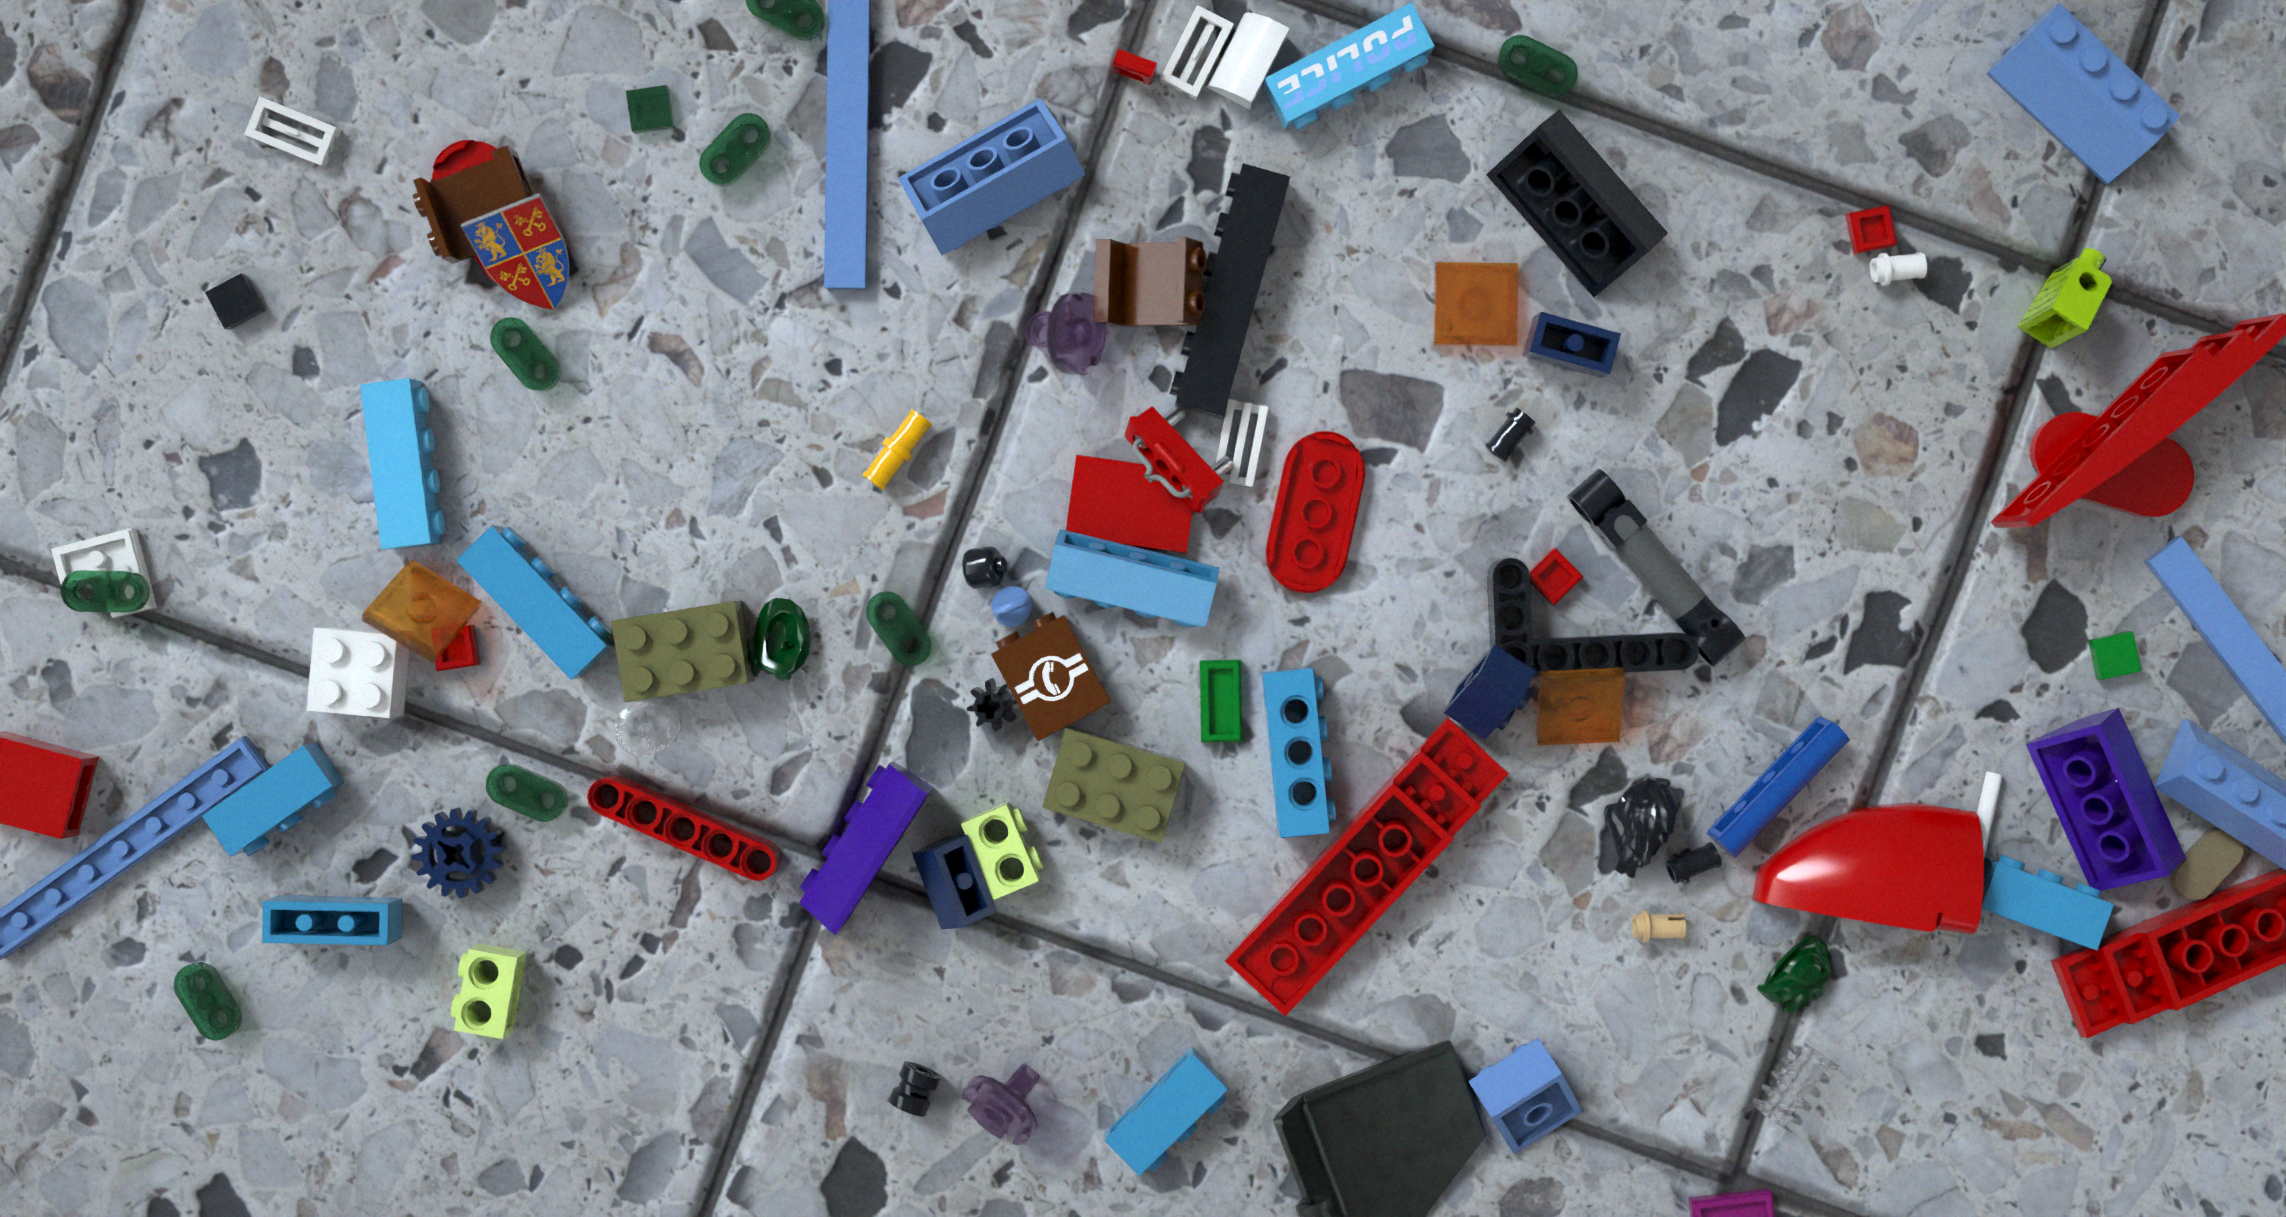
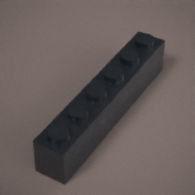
(1232, 290)

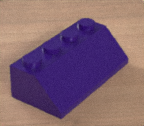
(2106, 801)
(864, 846)

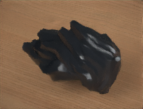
(1641, 822)

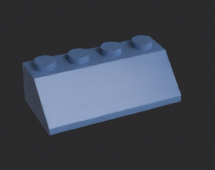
(2083, 94)
(992, 176)
(2227, 790)

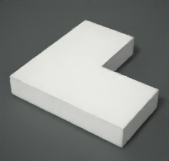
(106, 553)

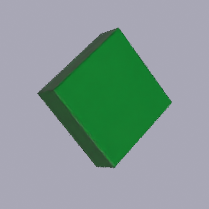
(2114, 655)

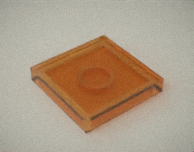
(1475, 304)
(421, 610)
(1580, 706)

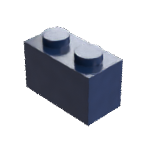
(1571, 344)
(1491, 693)
(954, 882)

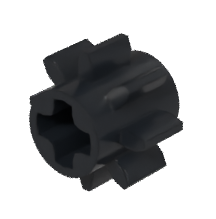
(990, 714)

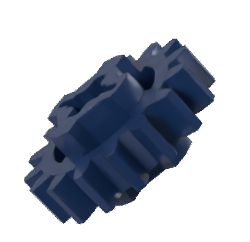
(445, 843)

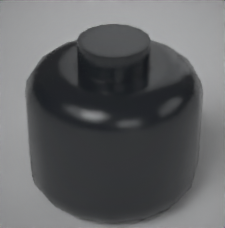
(983, 567)

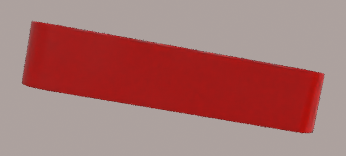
(664, 827)

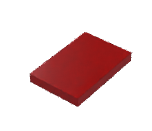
(1122, 506)

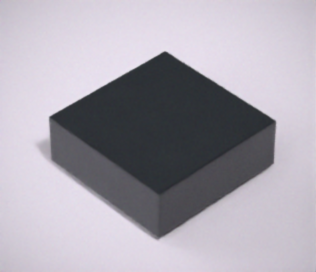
(235, 301)

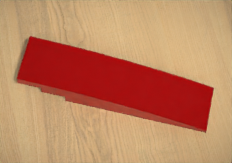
(2143, 416)
(1367, 866)
(2177, 956)

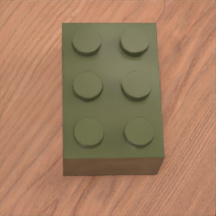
(682, 651)
(1113, 784)

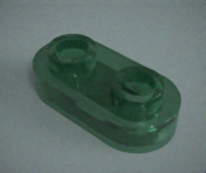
(785, 17)
(1538, 62)
(732, 147)
(526, 355)
(107, 591)
(899, 628)
(528, 792)
(204, 1003)

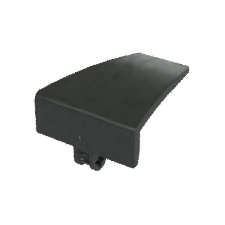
(1382, 1136)

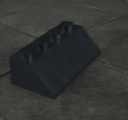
(1576, 203)

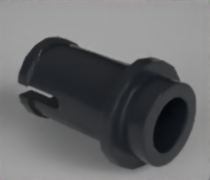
(1510, 434)
(1691, 864)

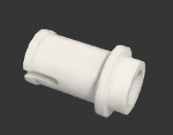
(1898, 267)

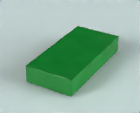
(1220, 700)

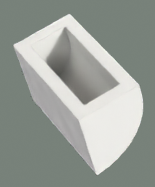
(1248, 59)

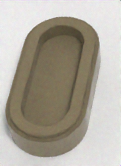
(2206, 864)

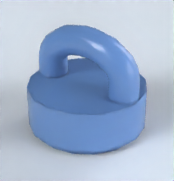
(1012, 606)

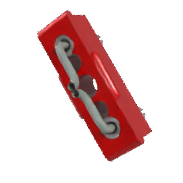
(1179, 465)

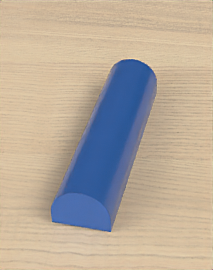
(1778, 786)

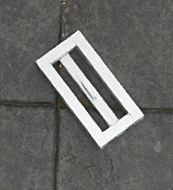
(1181, 83)
(325, 145)
(1246, 409)

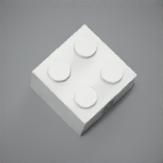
(357, 673)

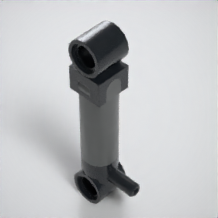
(1624, 530)

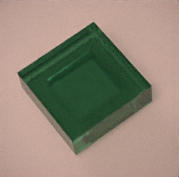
(650, 109)

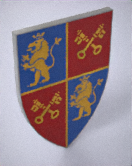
(523, 251)

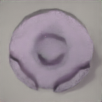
(1071, 333)
(1002, 1106)

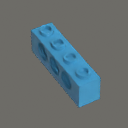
(1293, 817)

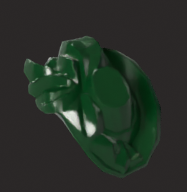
(779, 640)
(1799, 975)

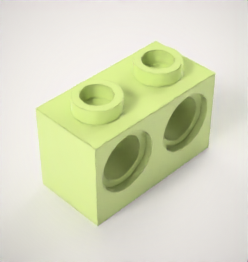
(992, 853)
(499, 994)

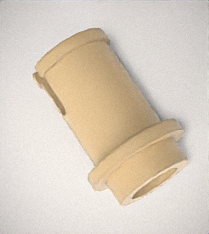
(1658, 926)

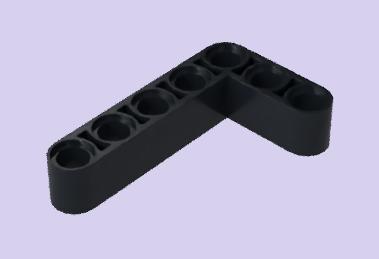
(1572, 648)

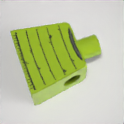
(2068, 300)

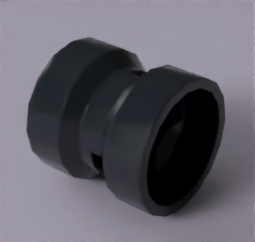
(914, 1088)

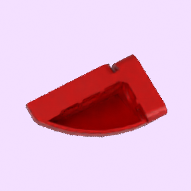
(1885, 867)

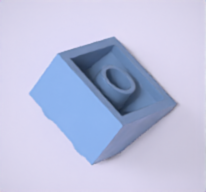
(1525, 1095)

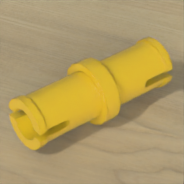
(897, 449)

